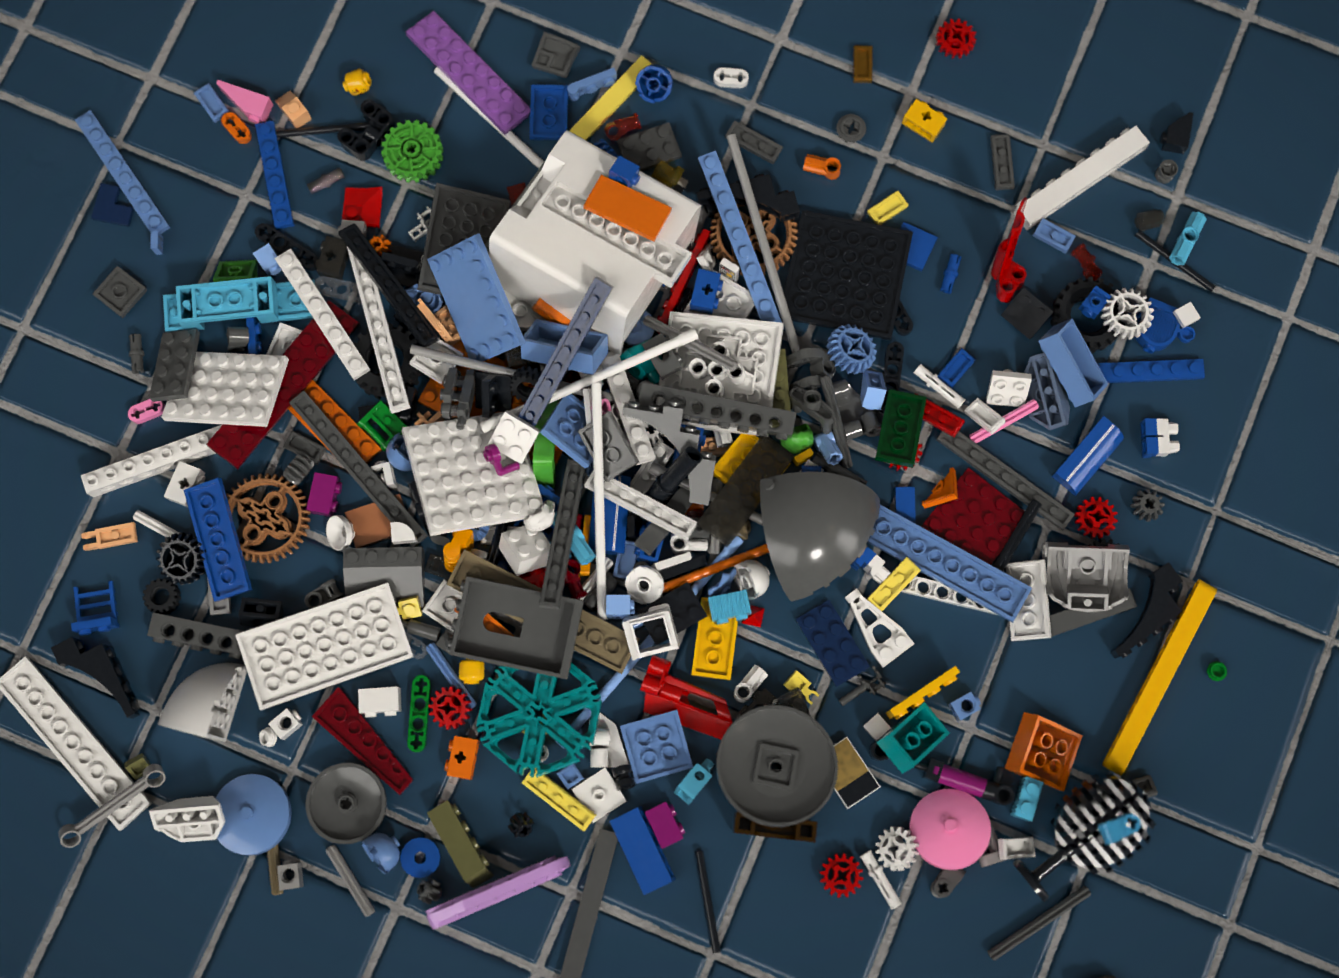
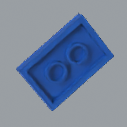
(548, 112)

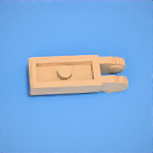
(111, 536)

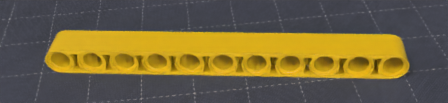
(1159, 677)

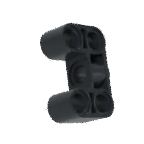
(372, 136)

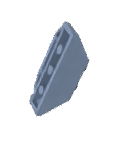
(1048, 393)

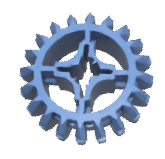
(861, 355)

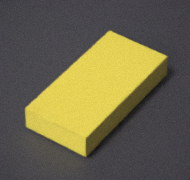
(887, 208)

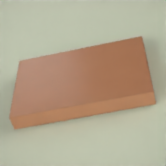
(370, 524)

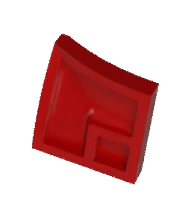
(363, 205)

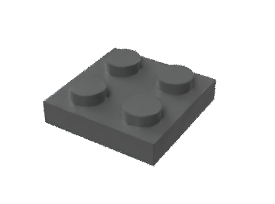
(120, 292)

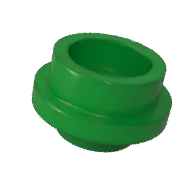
(1216, 671)

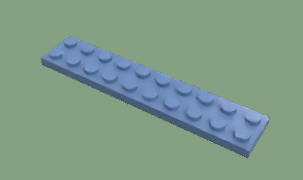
(949, 564)

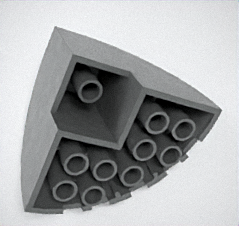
(815, 527)

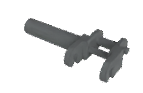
(861, 688)

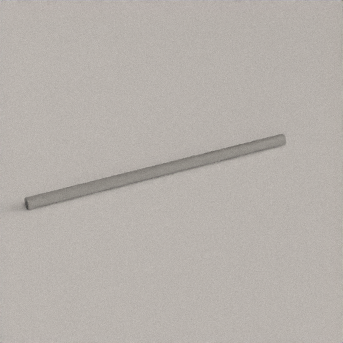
(763, 243)
(481, 366)

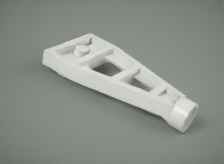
(892, 647)

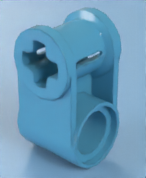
(1116, 829)

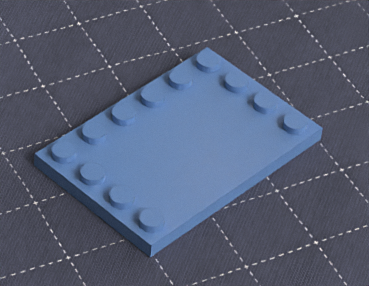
(476, 299)

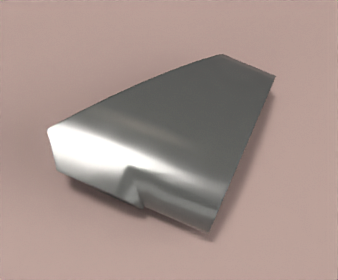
(855, 418)

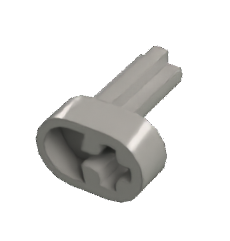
(993, 857)

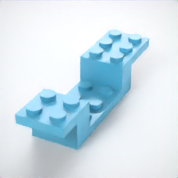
(232, 300)

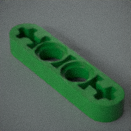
(416, 713)

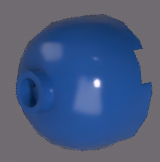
(654, 83)

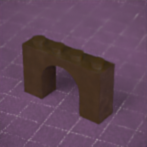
(803, 831)

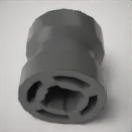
(1166, 167)

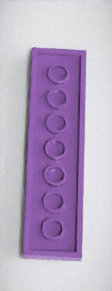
(469, 72)

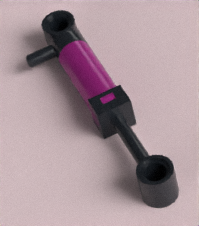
(959, 779)

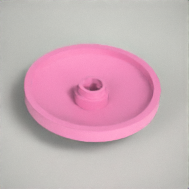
(950, 829)

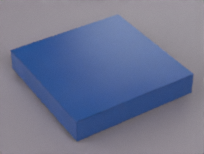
(920, 247)

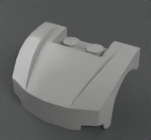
(1087, 576)

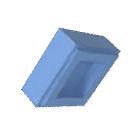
(156, 242)
(570, 776)

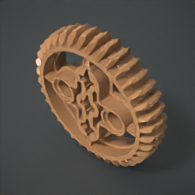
(782, 254)
(285, 487)

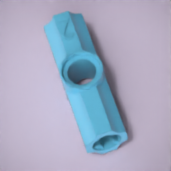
(1183, 245)
(580, 547)

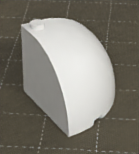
(206, 701)

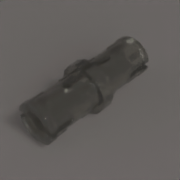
(325, 181)

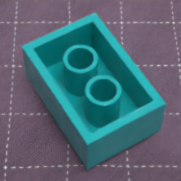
(913, 737)

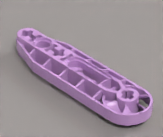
(496, 891)

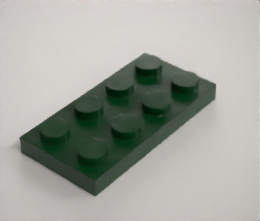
(900, 428)

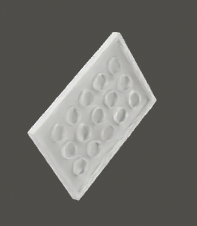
(230, 390)

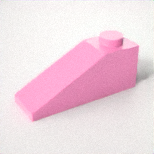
(251, 104)

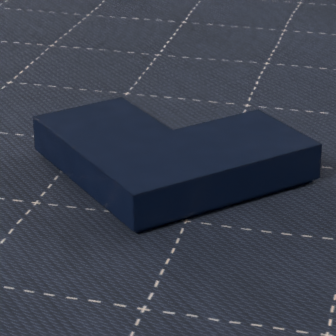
(107, 209)

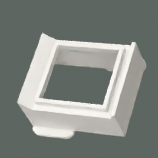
(654, 613)

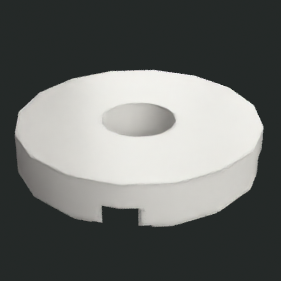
(647, 574)

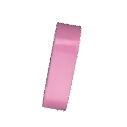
(148, 414)

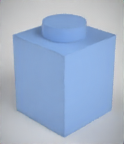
(265, 257)

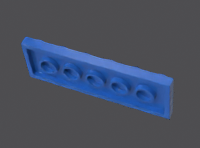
(218, 535)

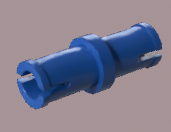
(950, 273)

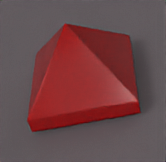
(756, 616)

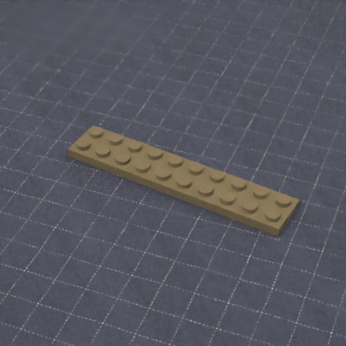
(594, 637)

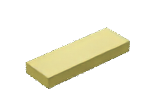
(894, 584)

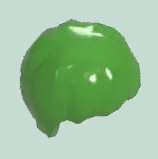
(801, 439)

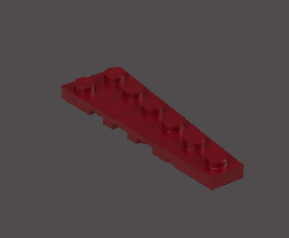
(352, 730)

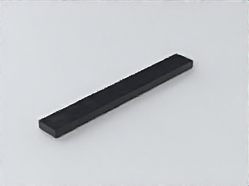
(389, 285)

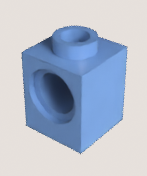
(957, 710)

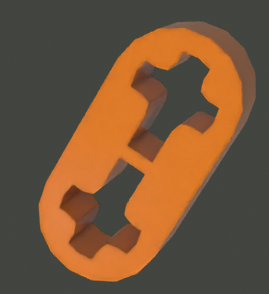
(239, 125)

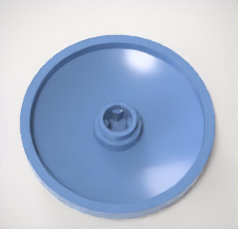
(254, 814)

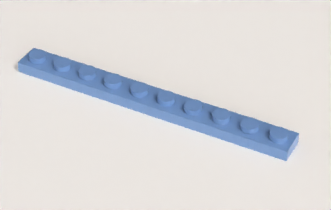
(738, 237)

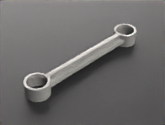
(111, 806)

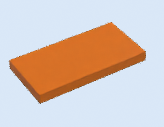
(627, 208)

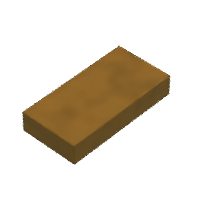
(862, 64)

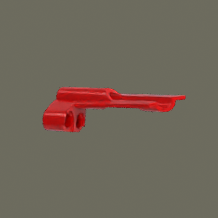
(1007, 273)
(669, 693)

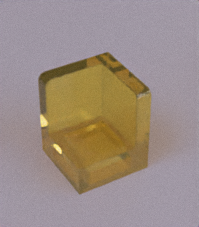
(667, 175)

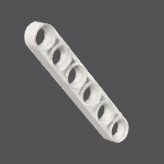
(932, 594)

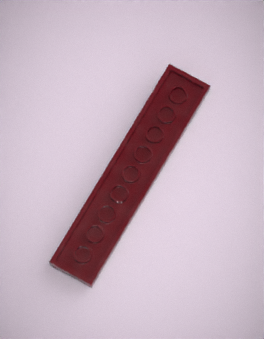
(306, 359)

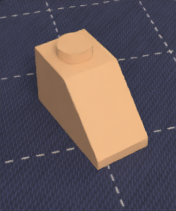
(293, 109)

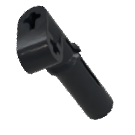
(668, 482)

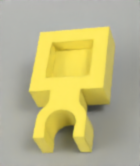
(409, 608)
(802, 683)

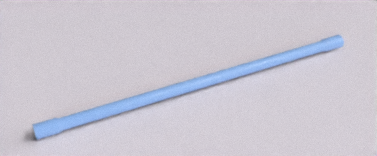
(648, 642)

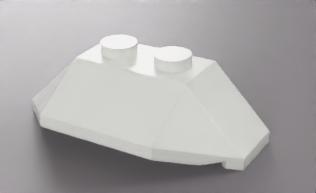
(189, 819)

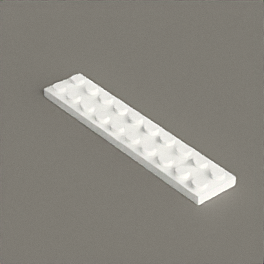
(70, 740)

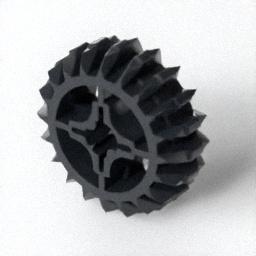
(171, 547)

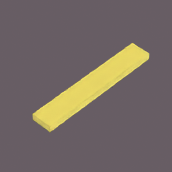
(609, 101)

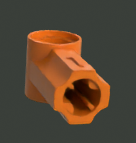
(820, 166)

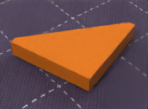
(943, 491)

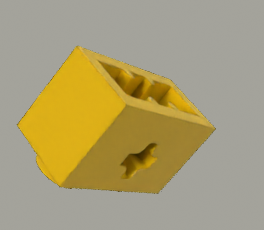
(915, 121)

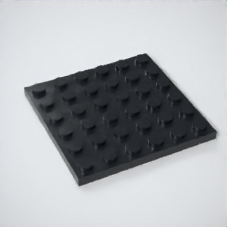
(847, 274)

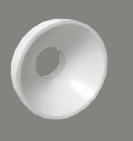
(339, 532)

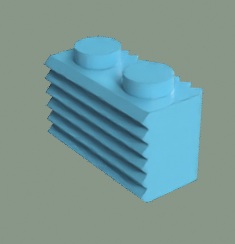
(729, 606)
(1026, 799)

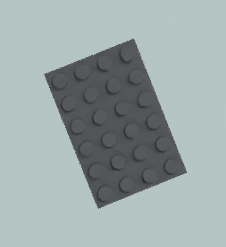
(453, 218)

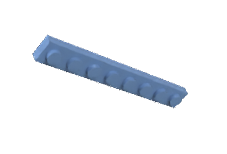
(121, 172)

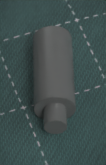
(422, 629)

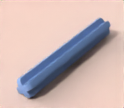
(448, 672)

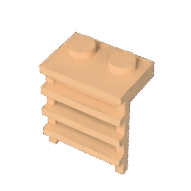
(441, 322)

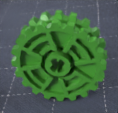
(414, 137)

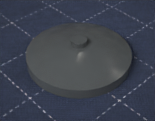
(346, 803)

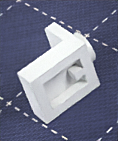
(388, 476)

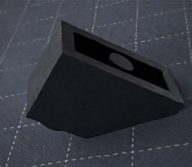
(1177, 135)

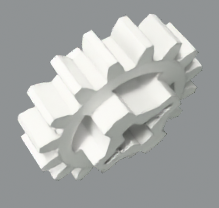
(891, 842)

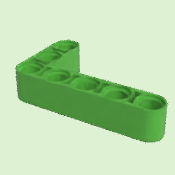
(544, 453)

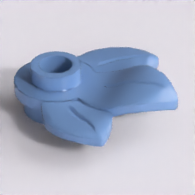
(723, 585)

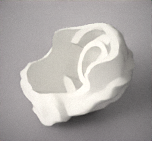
(542, 519)

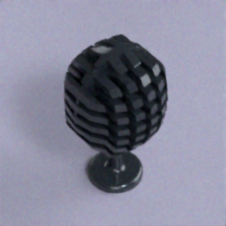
(1077, 830)

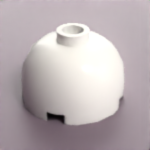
(752, 577)

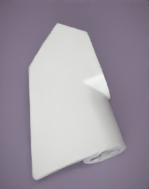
(607, 746)

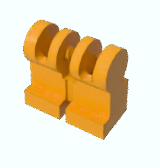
(452, 551)

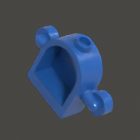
(1163, 328)

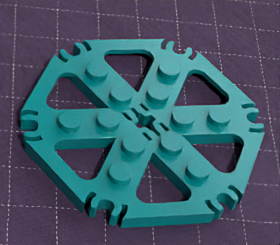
(535, 732)

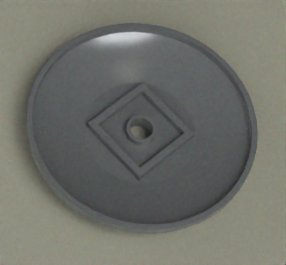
(782, 737)

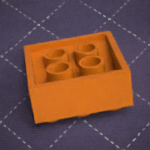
(1043, 751)

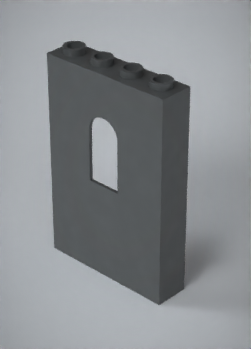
(545, 636)

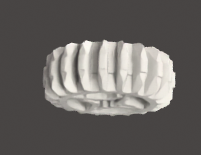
(1132, 328)

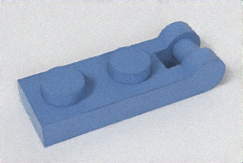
(591, 84)

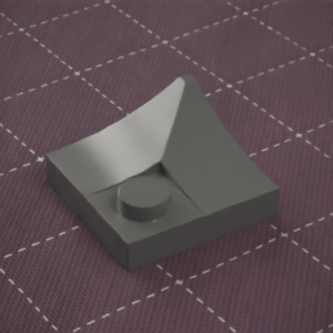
(555, 55)

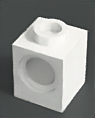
(277, 723)

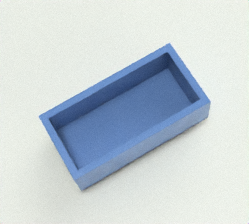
(544, 337)
(1073, 363)

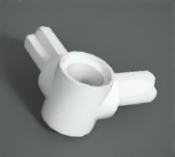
(690, 545)

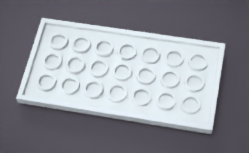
(324, 646)

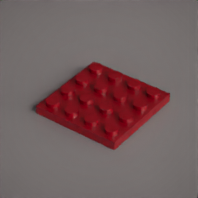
(977, 520)

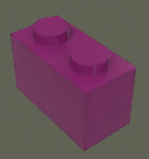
(324, 494)
(664, 824)

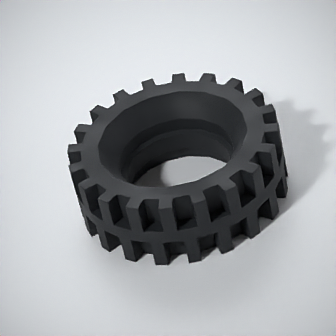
(1078, 292)
(371, 382)

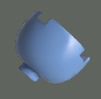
(397, 453)
(382, 850)

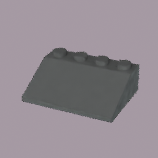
(393, 565)

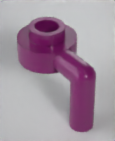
(493, 456)

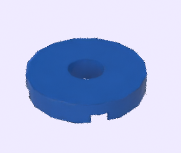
(409, 862)

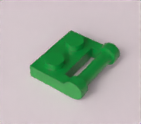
(386, 420)

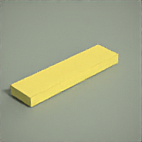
(560, 800)

